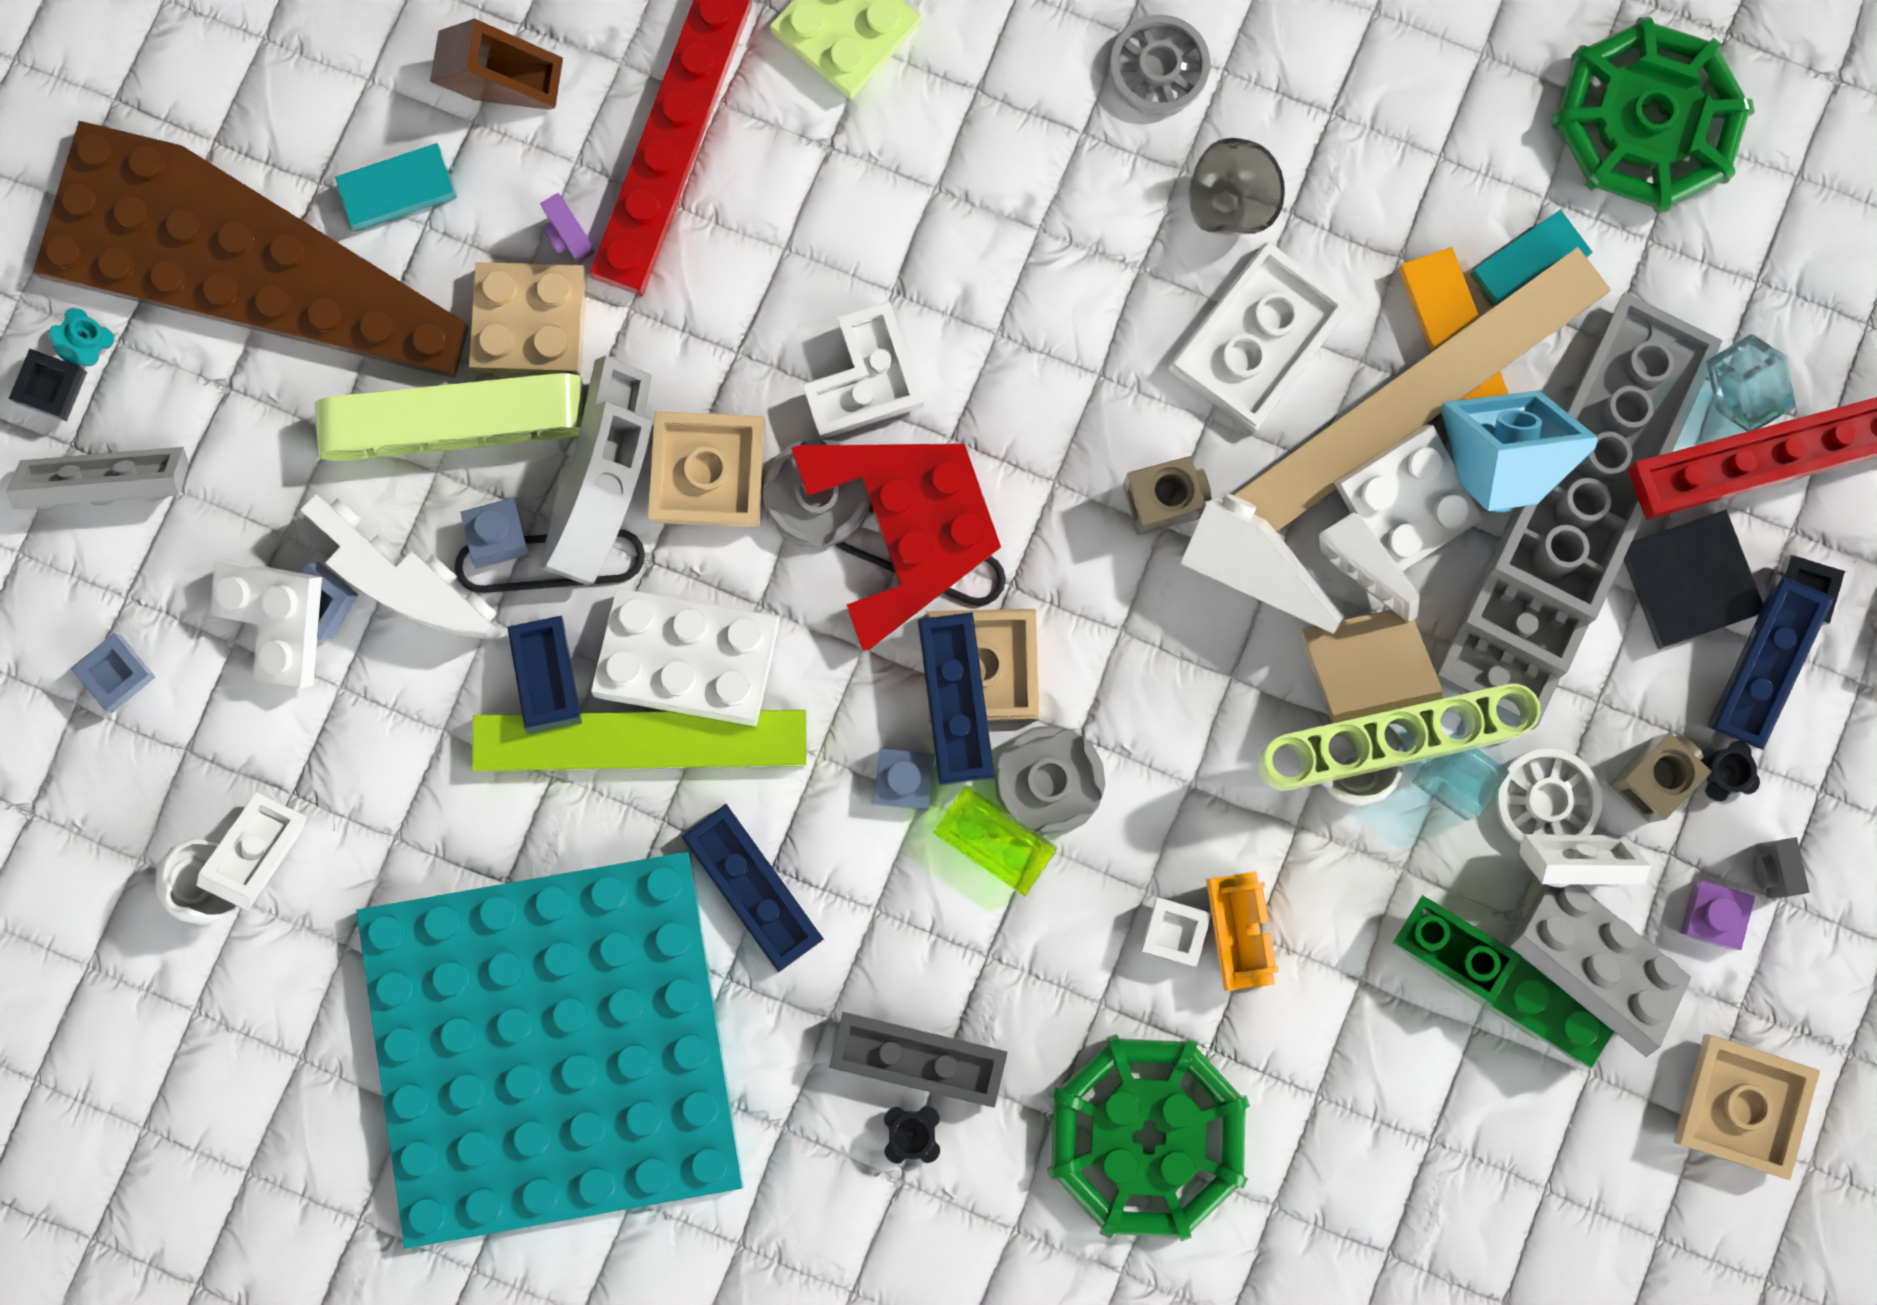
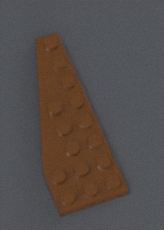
(191, 239)

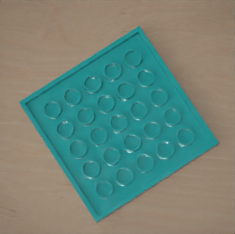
(548, 1050)

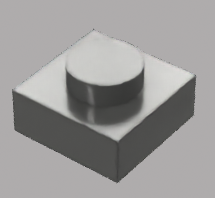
(1780, 868)

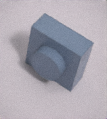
(494, 533)
(334, 601)
(113, 672)
(904, 779)

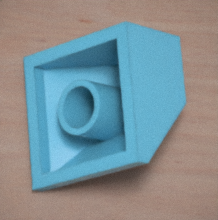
(1513, 447)

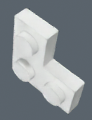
(878, 383)
(285, 613)

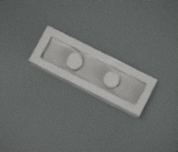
(98, 478)

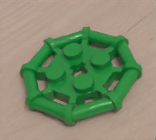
(1629, 132)
(1170, 1162)

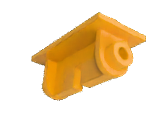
(1236, 911)

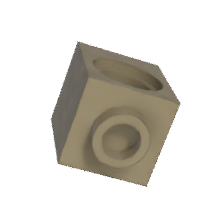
(1153, 515)
(1642, 791)

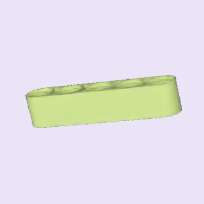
(449, 417)
(1420, 721)

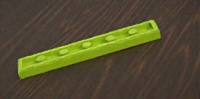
(640, 742)

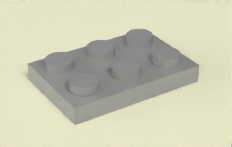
(1602, 964)

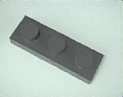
(918, 1059)

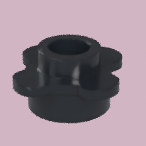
(1744, 771)
(923, 1146)

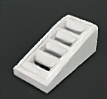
(1362, 557)

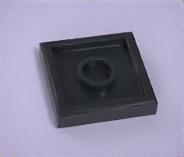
(1692, 579)

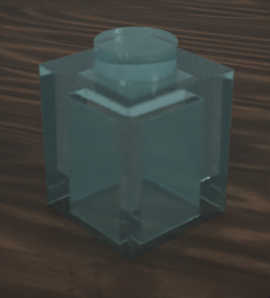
(1751, 383)
(1461, 780)

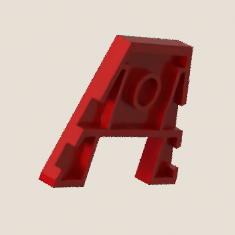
(926, 514)

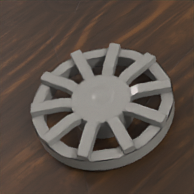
(1159, 64)

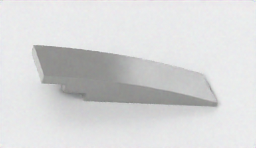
(1567, 549)

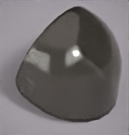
(1236, 188)

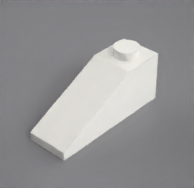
(1251, 557)

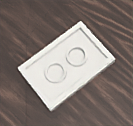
(1260, 336)

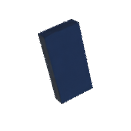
(544, 675)

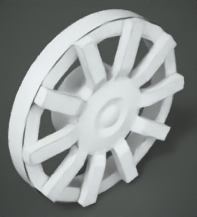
(1549, 798)

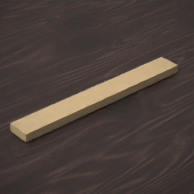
(1419, 392)

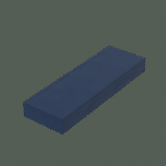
(1770, 662)
(956, 699)
(752, 888)

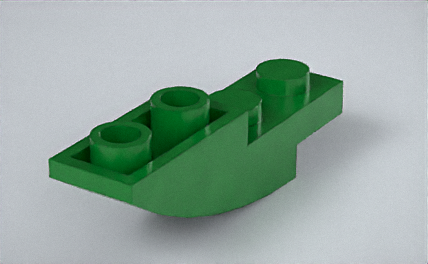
(1501, 981)

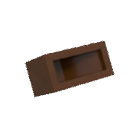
(495, 66)

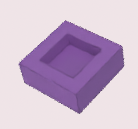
(564, 229)
(1717, 915)

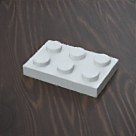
(685, 657)

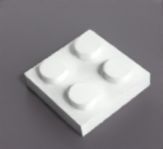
(1410, 497)

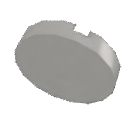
(816, 519)
(1050, 779)

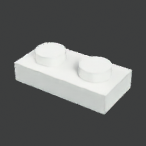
(251, 851)
(1584, 860)

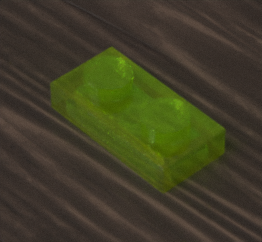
(995, 840)

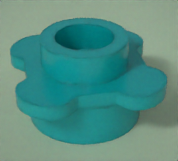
(79, 338)

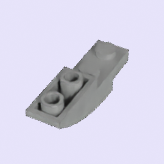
(604, 472)

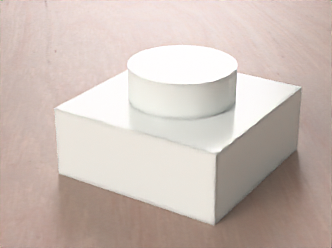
(1176, 932)

